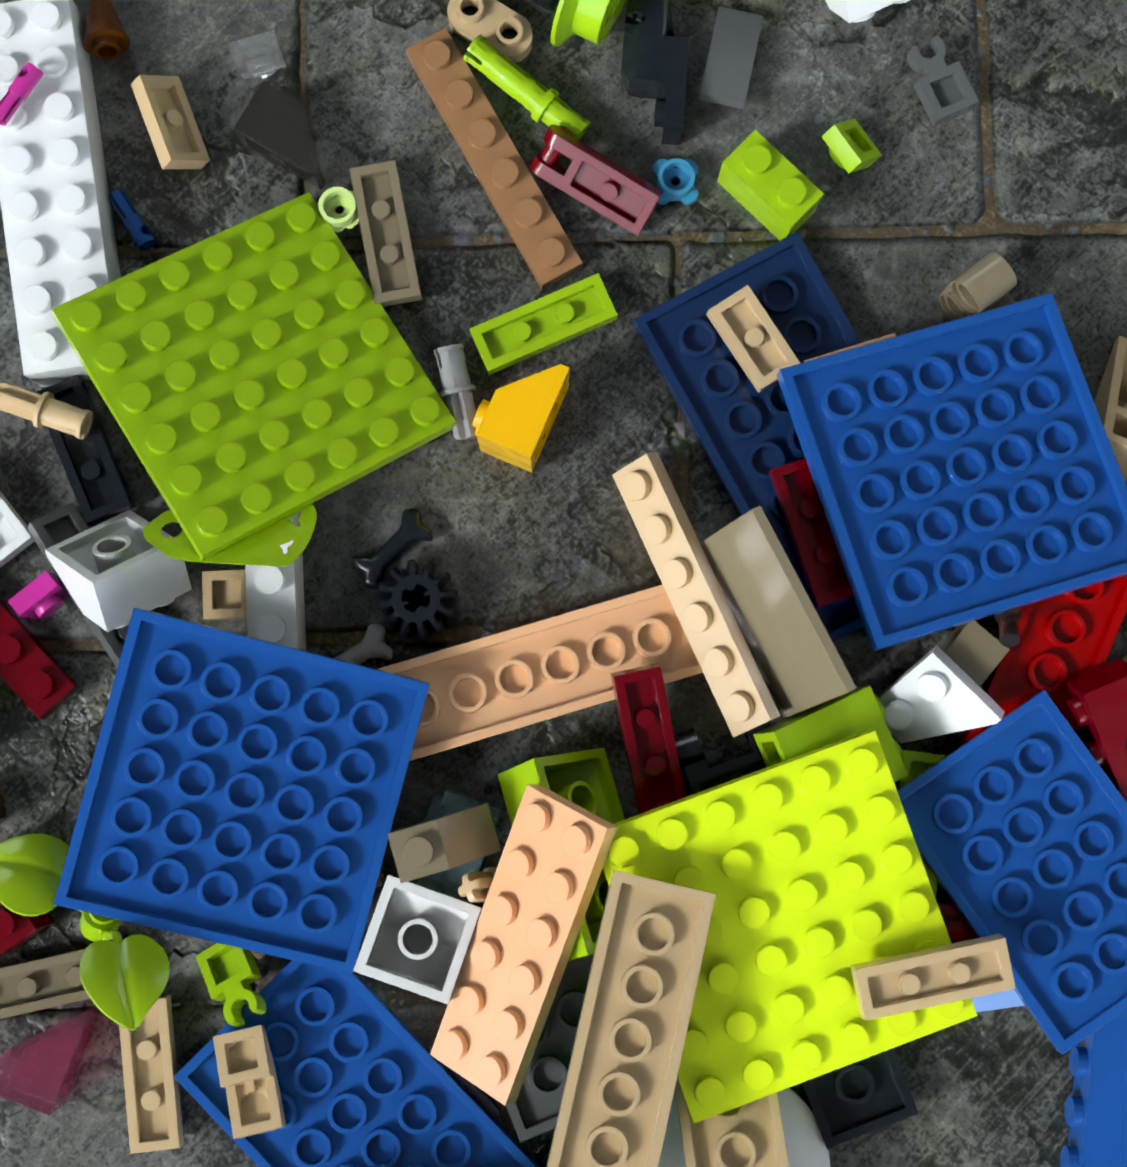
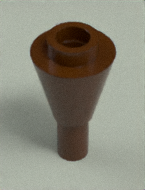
(103, 31)

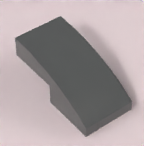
(730, 57)

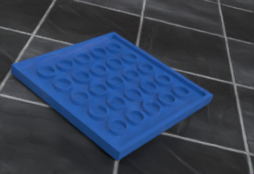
(961, 469)
(241, 792)

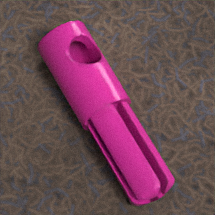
(19, 91)

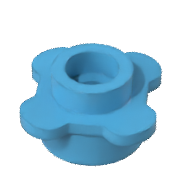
(677, 168)

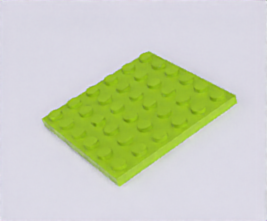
(253, 373)

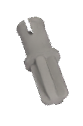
(457, 389)

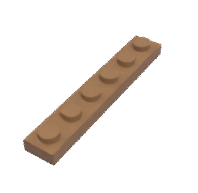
(494, 159)

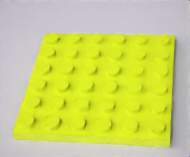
(806, 881)

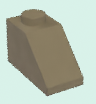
(443, 842)

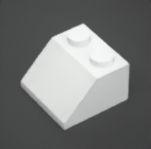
(117, 570)
(417, 939)

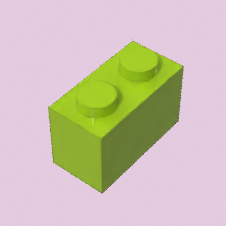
(769, 186)

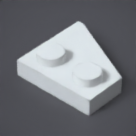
(936, 700)

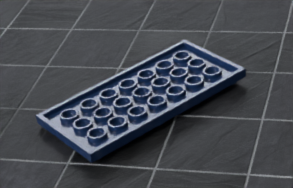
(733, 423)

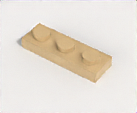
(932, 977)
(149, 1081)

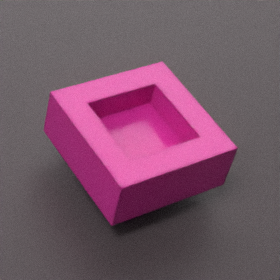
(39, 597)

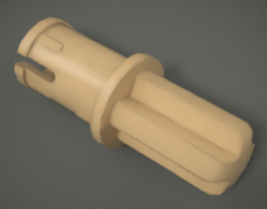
(45, 410)

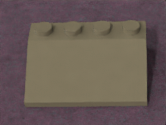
(776, 615)

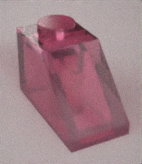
(45, 1064)

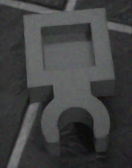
(943, 88)

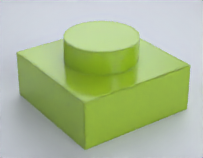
(850, 146)

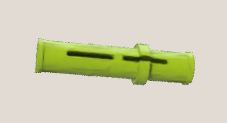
(517, 83)

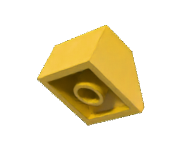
(521, 417)

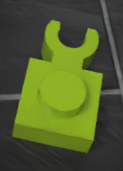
(228, 976)

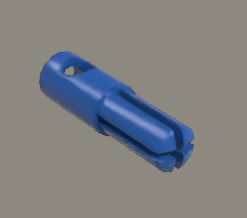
(132, 220)

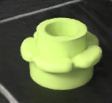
(331, 200)

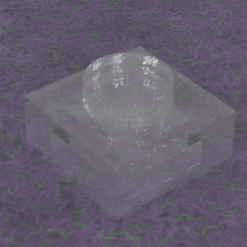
(257, 55)

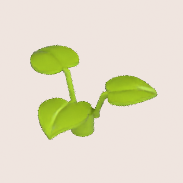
(118, 974)

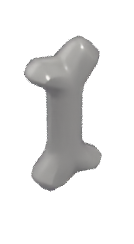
(369, 647)

